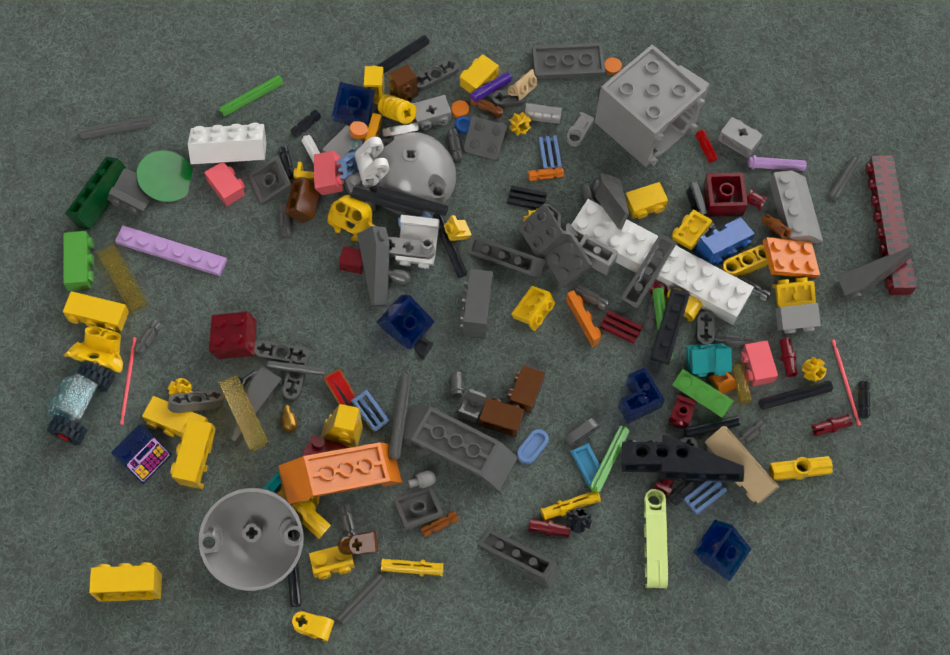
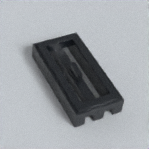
(695, 198)
(542, 199)

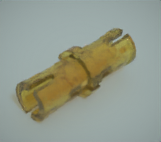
(741, 384)

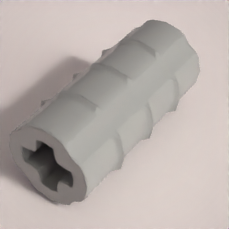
(543, 113)

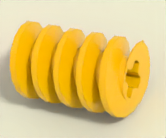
(396, 109)

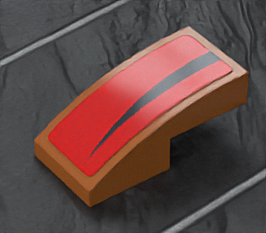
(340, 387)

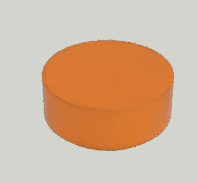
(613, 66)
(459, 109)
(358, 130)

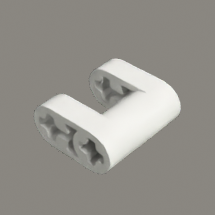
(371, 171)

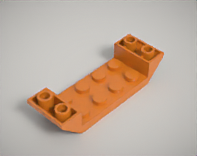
(338, 472)

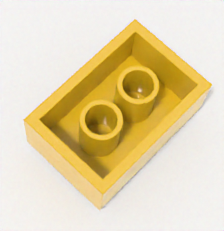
(125, 582)

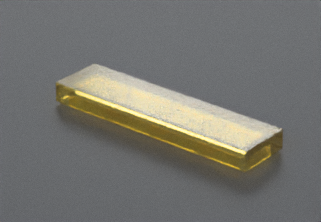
(122, 278)
(243, 413)

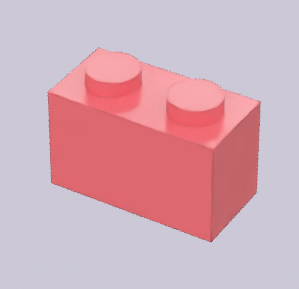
(326, 173)
(225, 183)
(759, 363)

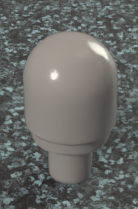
(423, 479)

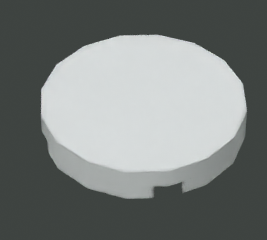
(400, 129)

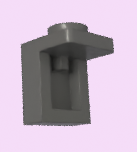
(472, 406)

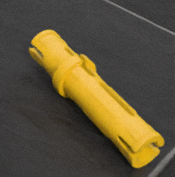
(569, 505)
(413, 567)

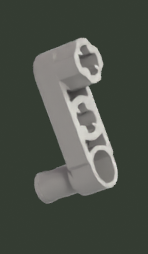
(421, 249)

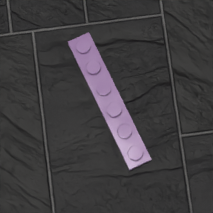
(171, 250)

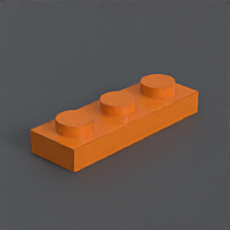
(584, 318)

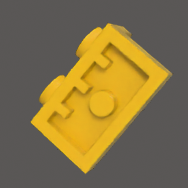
(691, 230)
(794, 293)
(534, 307)
(330, 561)

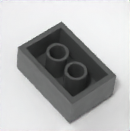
(476, 303)

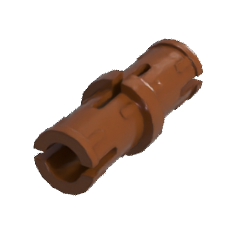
(776, 226)

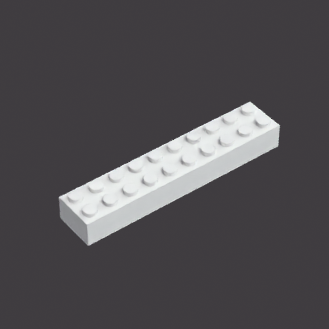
(715, 288)

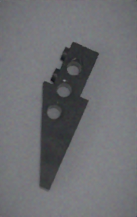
(697, 466)

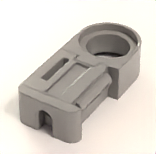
(580, 129)

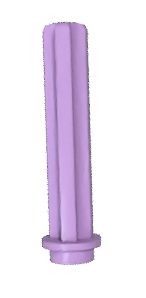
(774, 163)

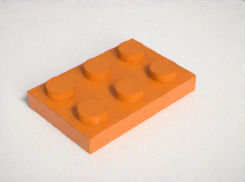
(791, 258)

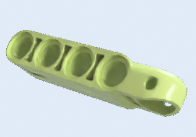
(656, 541)

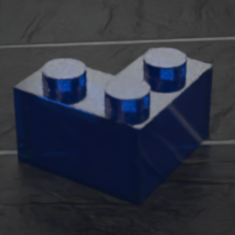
(644, 397)

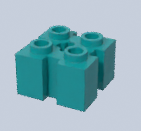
(708, 358)

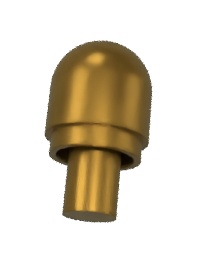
(288, 420)

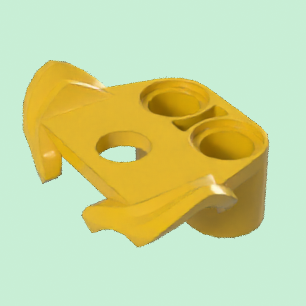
(340, 214)
(99, 343)

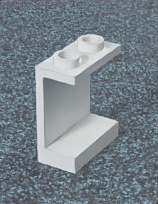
(417, 229)

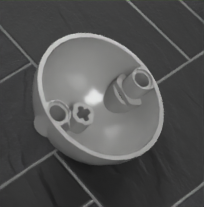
(415, 164)
(246, 559)

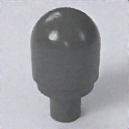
(400, 277)

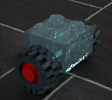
(73, 399)

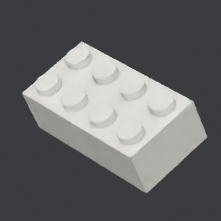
(227, 143)

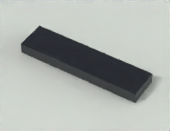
(669, 326)

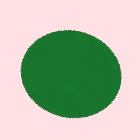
(164, 175)

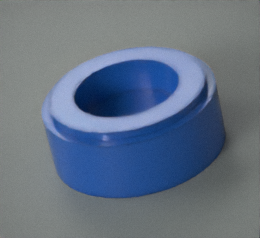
(462, 124)

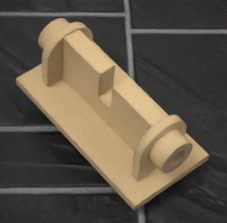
(523, 85)

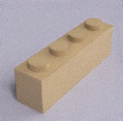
(756, 479)

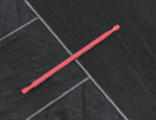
(128, 381)
(846, 383)

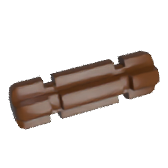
(488, 107)
(439, 523)

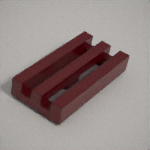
(618, 333)

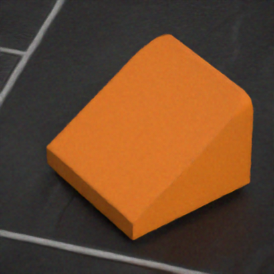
(722, 383)

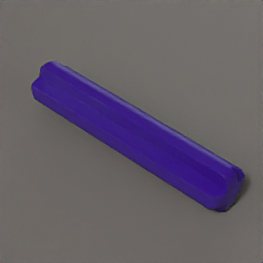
(490, 87)

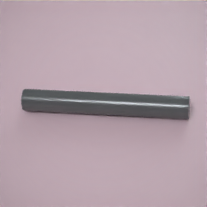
(296, 368)

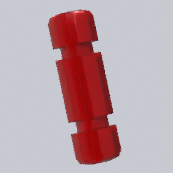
(706, 146)

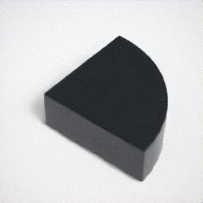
(423, 347)

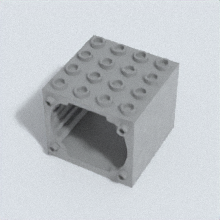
(649, 105)

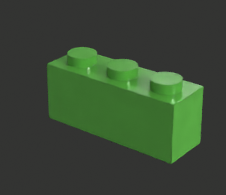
(78, 260)
(703, 393)

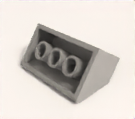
(795, 206)

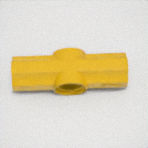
(812, 467)
(309, 516)

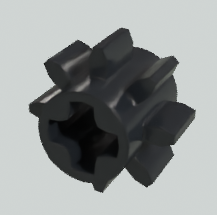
(579, 520)

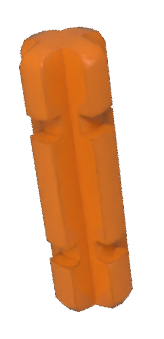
(544, 174)

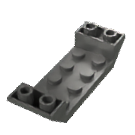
(459, 445)

